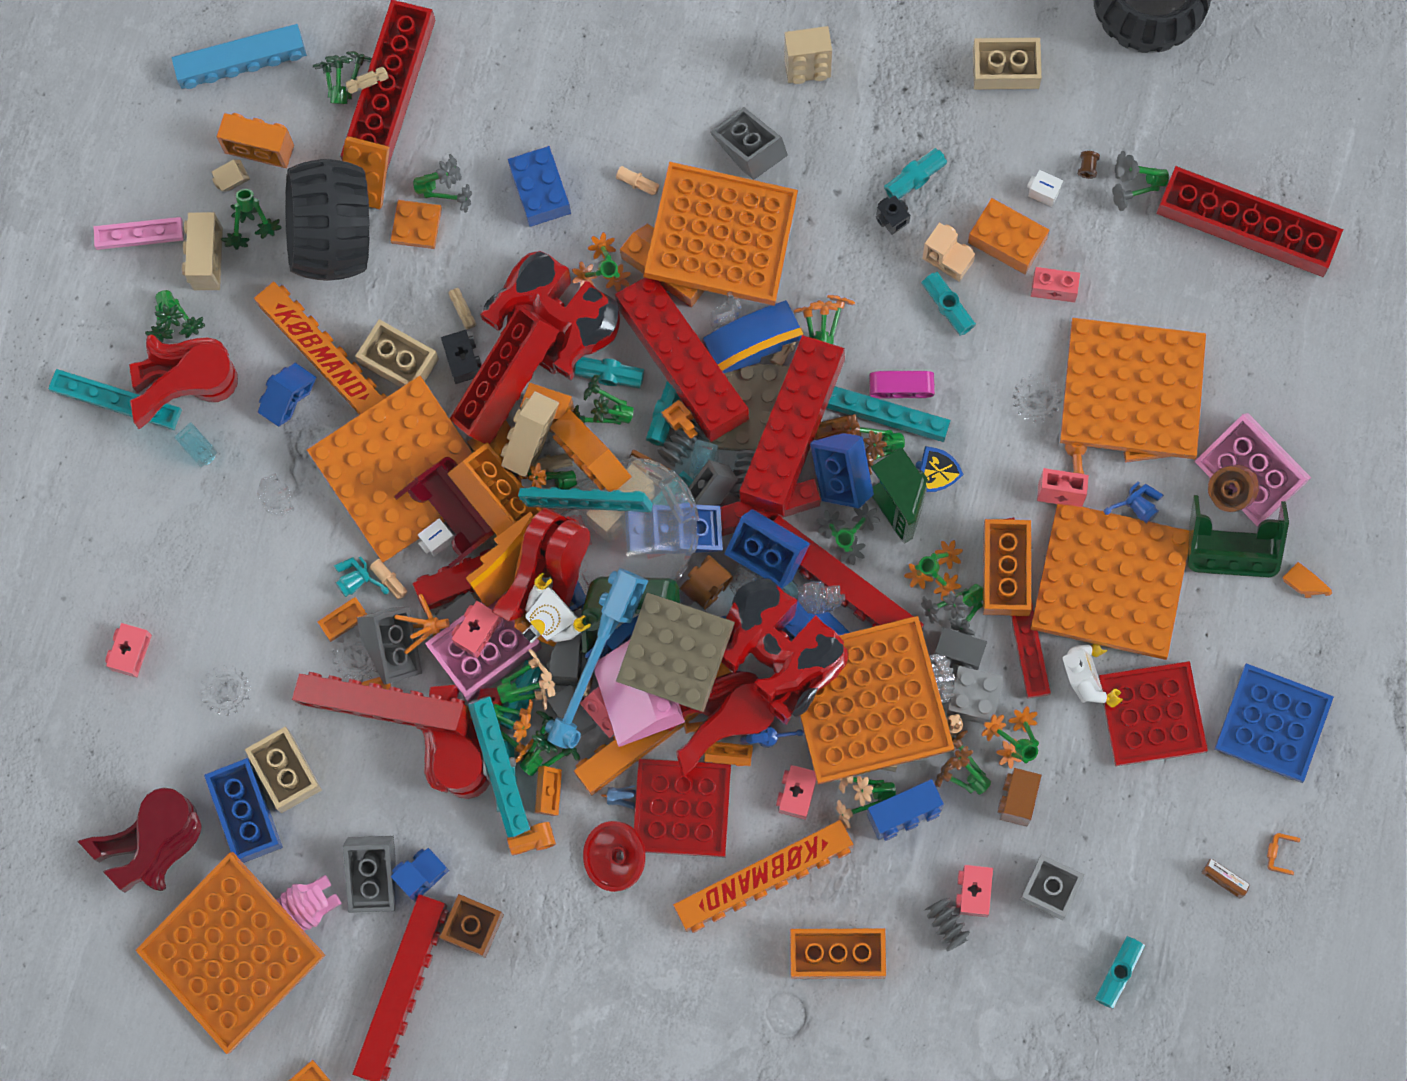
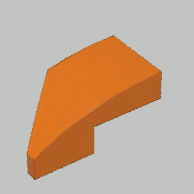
(1305, 581)

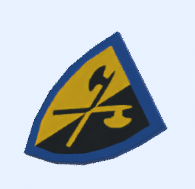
(939, 469)

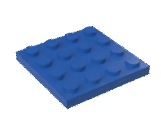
(1274, 723)

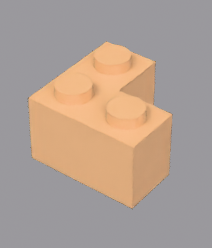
(946, 253)

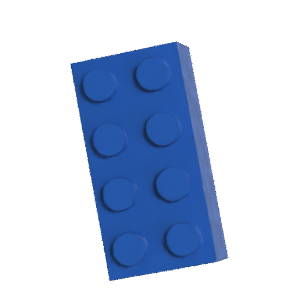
(243, 810)

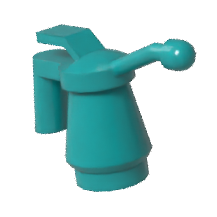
(351, 582)

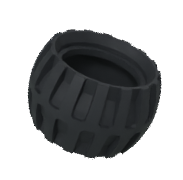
(1147, 31)
(327, 219)

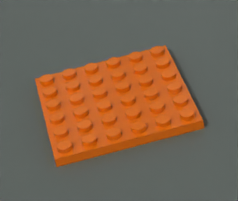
(721, 233)
(1133, 388)
(381, 455)
(1111, 580)
(879, 706)
(230, 952)

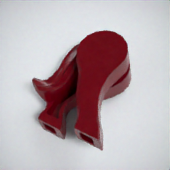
(159, 837)

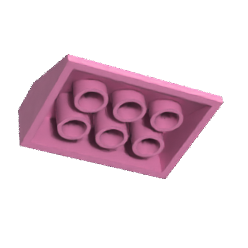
(1252, 447)
(499, 657)
(630, 710)

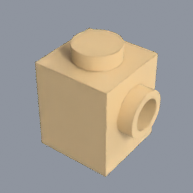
(230, 175)

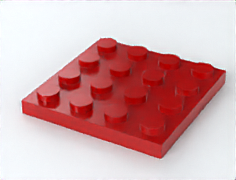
(1156, 714)
(680, 811)

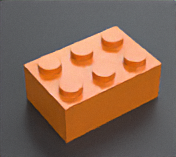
(255, 140)
(1008, 236)

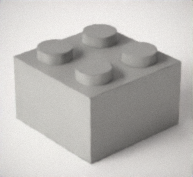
(975, 695)
(1052, 887)

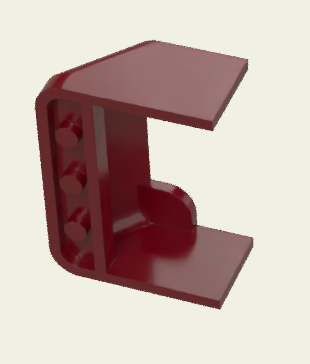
(452, 505)

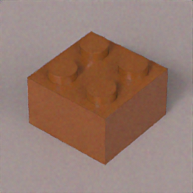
(1020, 797)
(471, 926)

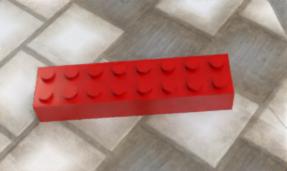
(401, 53)
(1250, 221)
(682, 357)
(792, 425)

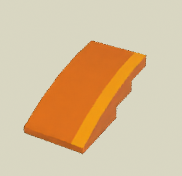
(499, 563)

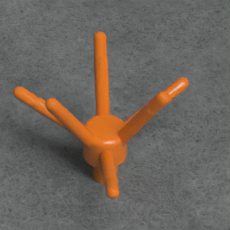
(430, 626)

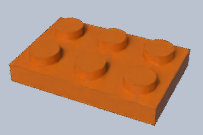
(374, 161)

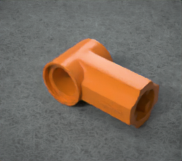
(538, 837)

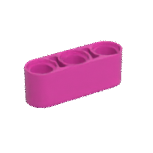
(901, 384)

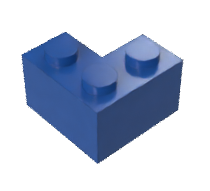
(284, 392)
(420, 874)

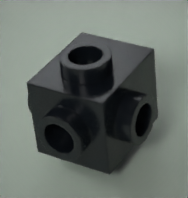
(892, 214)

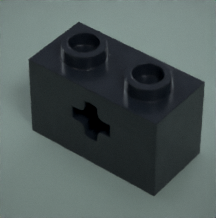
(457, 344)

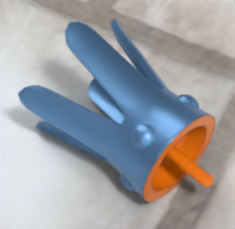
(615, 796)

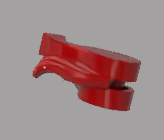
(181, 369)
(548, 544)
(731, 710)
(455, 760)

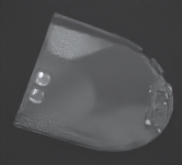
(641, 542)

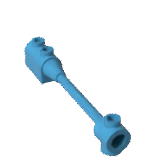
(618, 606)

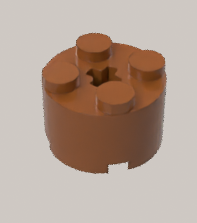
(1244, 481)
(706, 582)

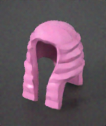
(308, 903)

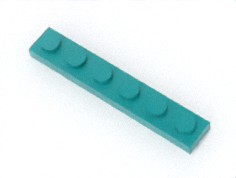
(108, 397)
(889, 414)
(580, 499)
(498, 766)

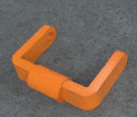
(1273, 849)

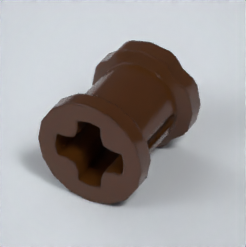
(1088, 164)

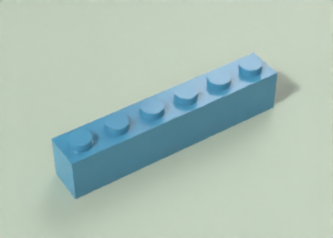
(239, 56)

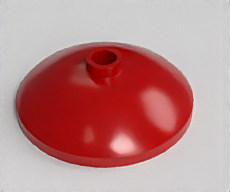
(604, 860)

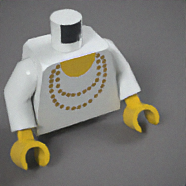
(550, 615)
(1084, 676)

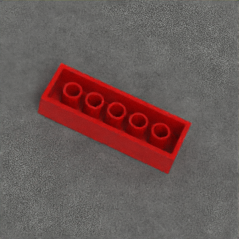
(504, 375)

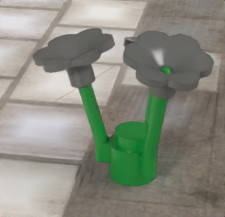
(1127, 169)

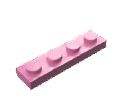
(138, 233)

